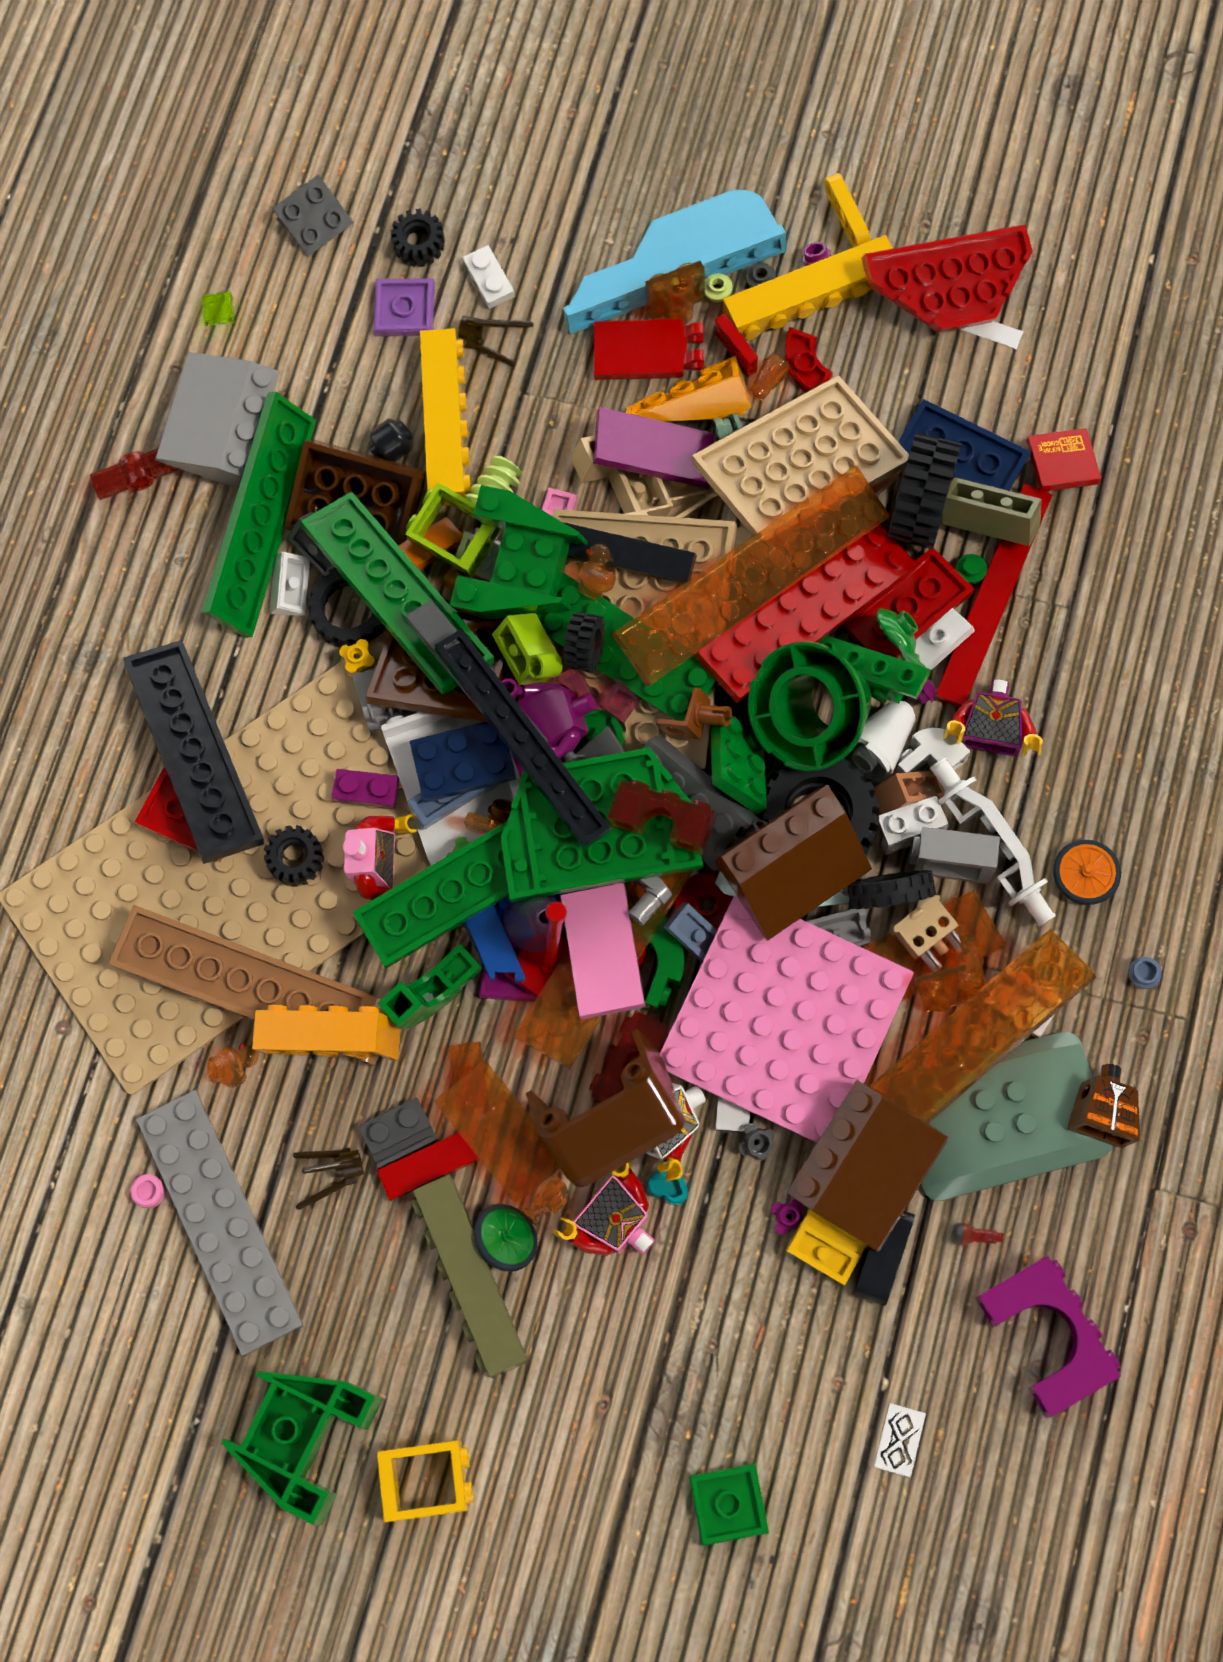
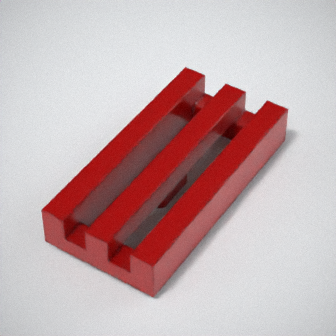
(736, 344)

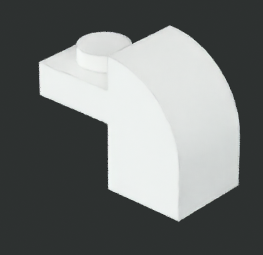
(930, 748)

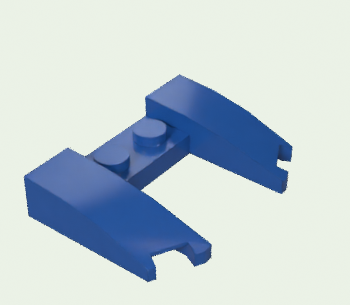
(492, 942)

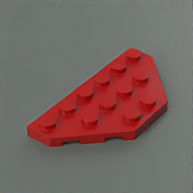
(951, 279)

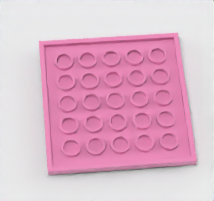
(784, 1020)

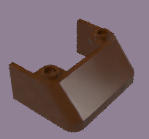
(616, 1128)

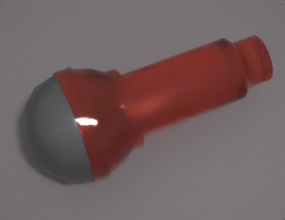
(965, 1234)

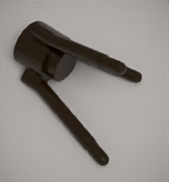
(475, 329)
(346, 1163)

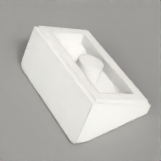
(289, 585)

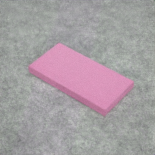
(602, 951)

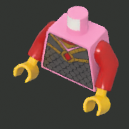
(371, 853)
(612, 1218)

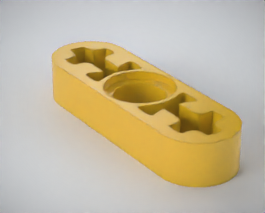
(846, 210)

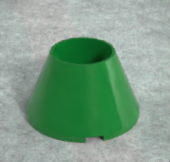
(784, 710)

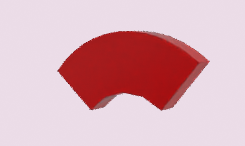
(803, 361)

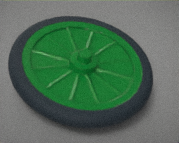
(505, 1237)

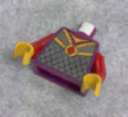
(994, 723)

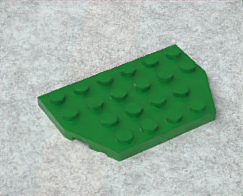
(548, 860)

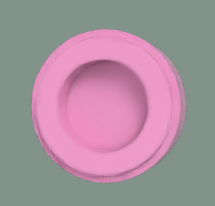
(148, 1191)

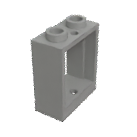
(955, 854)

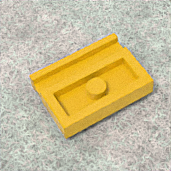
(826, 1247)

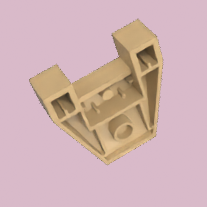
(639, 492)

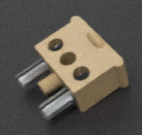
(915, 927)

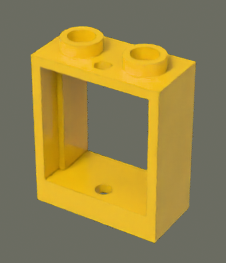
(390, 1487)

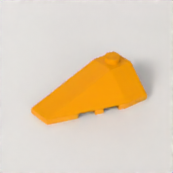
(712, 395)

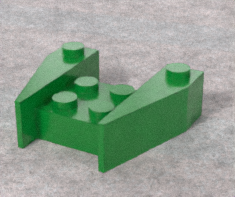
(526, 564)
(290, 1433)

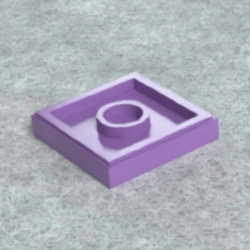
(404, 306)

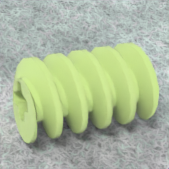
(497, 475)

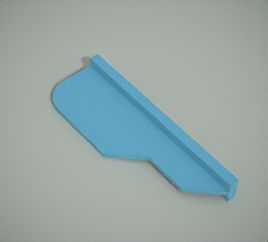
(720, 232)

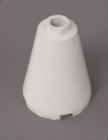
(882, 741)

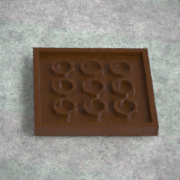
(404, 685)

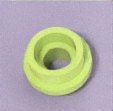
(717, 295)

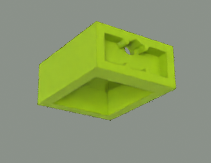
(477, 548)

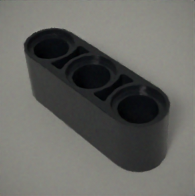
(882, 1266)

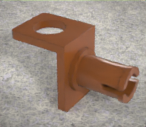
(698, 714)

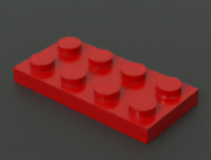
(923, 594)

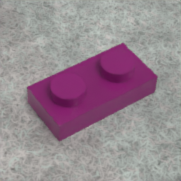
(365, 788)

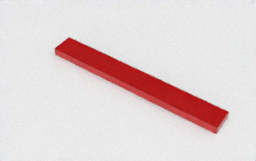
(986, 613)

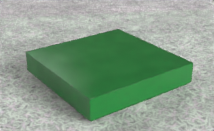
(728, 1504)

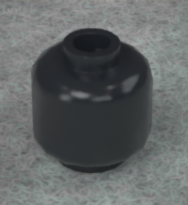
(390, 440)

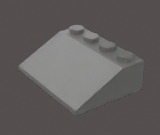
(215, 416)

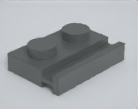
(398, 1133)

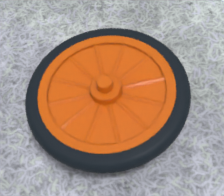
(1087, 872)

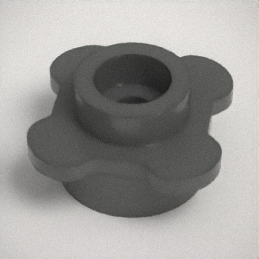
(765, 1143)

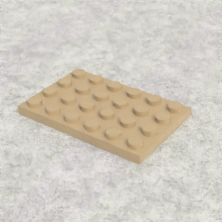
(797, 452)

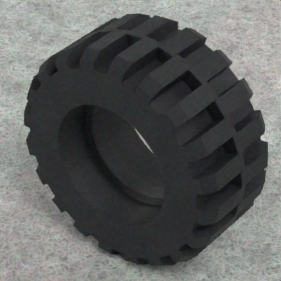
(845, 784)

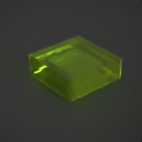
(218, 308)

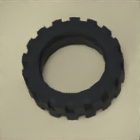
(338, 636)
(891, 889)

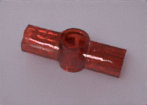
(133, 472)

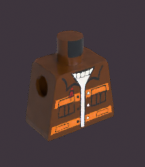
(1107, 1109)

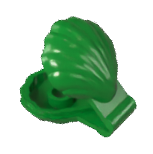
(900, 631)

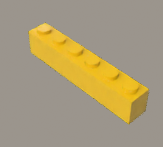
(801, 291)
(443, 410)

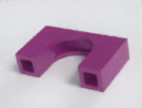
(1089, 1363)

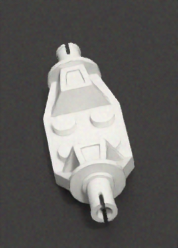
(995, 822)

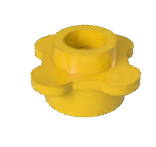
(360, 664)

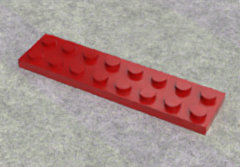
(807, 609)

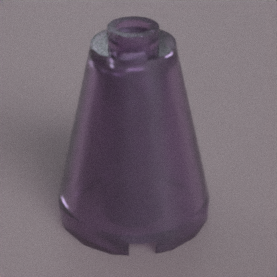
(523, 922)

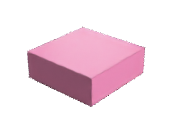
(558, 500)

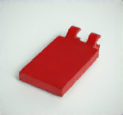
(646, 349)

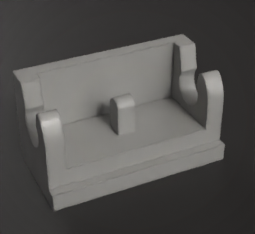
(846, 925)

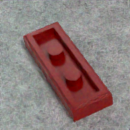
(426, 1166)

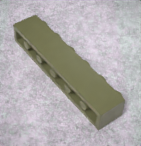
(470, 1277)

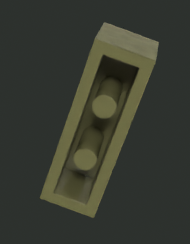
(992, 511)

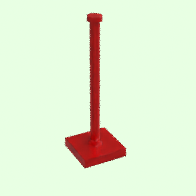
(540, 965)

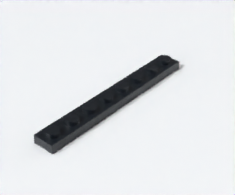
(522, 739)

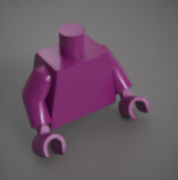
(555, 712)

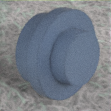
(1145, 972)

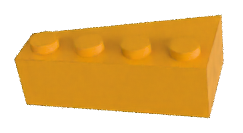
(326, 1032)

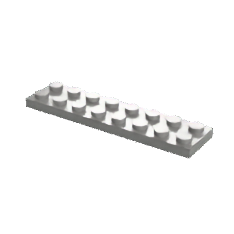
(220, 1223)

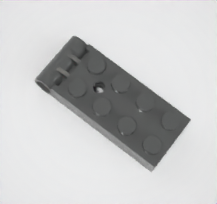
(732, 818)

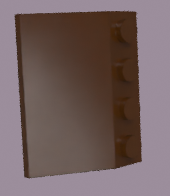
(383, 486)
(794, 862)
(867, 1165)

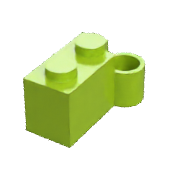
(527, 649)

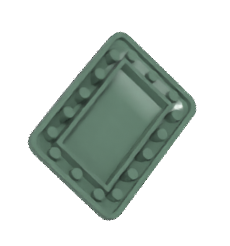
(1014, 1121)

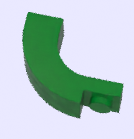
(670, 967)
(417, 1001)

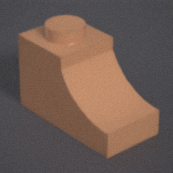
(907, 789)

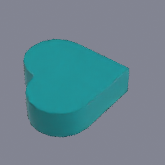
(673, 1191)

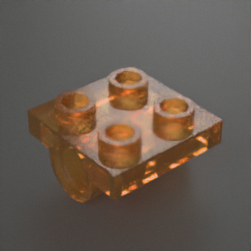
(676, 292)

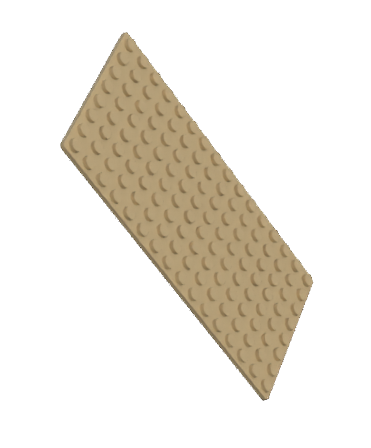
(83, 895)

